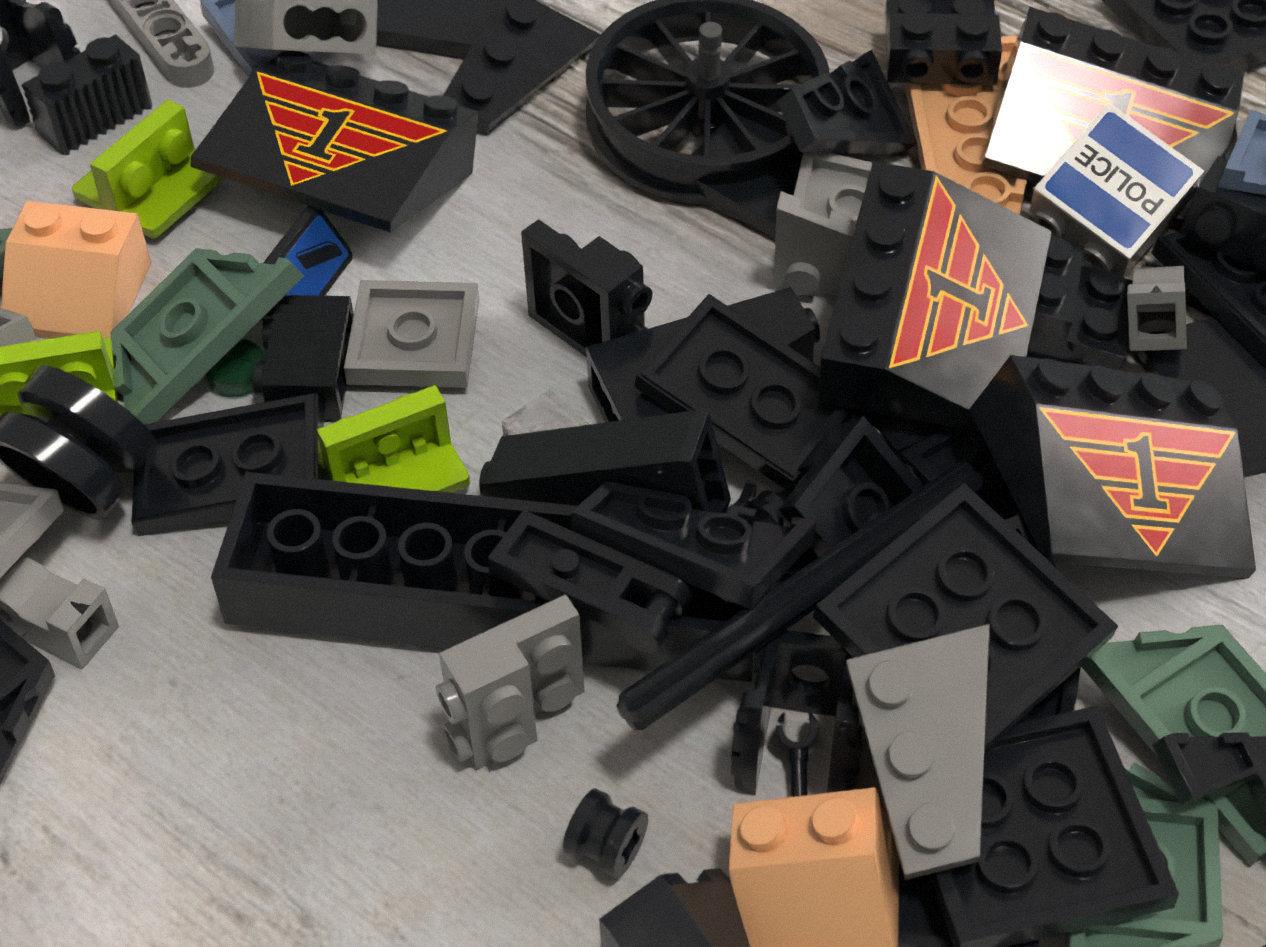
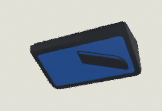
(315, 251)

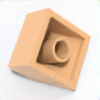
(73, 268)
(816, 871)

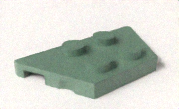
(191, 325)
(1195, 686)
(1191, 850)

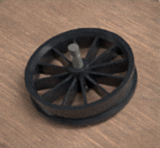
(694, 93)

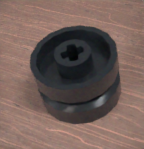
(73, 441)

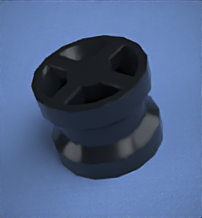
(605, 833)

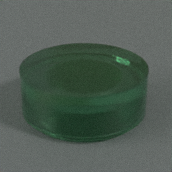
(234, 371)

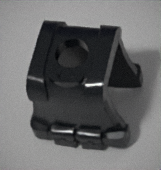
(30, 34)
(781, 688)

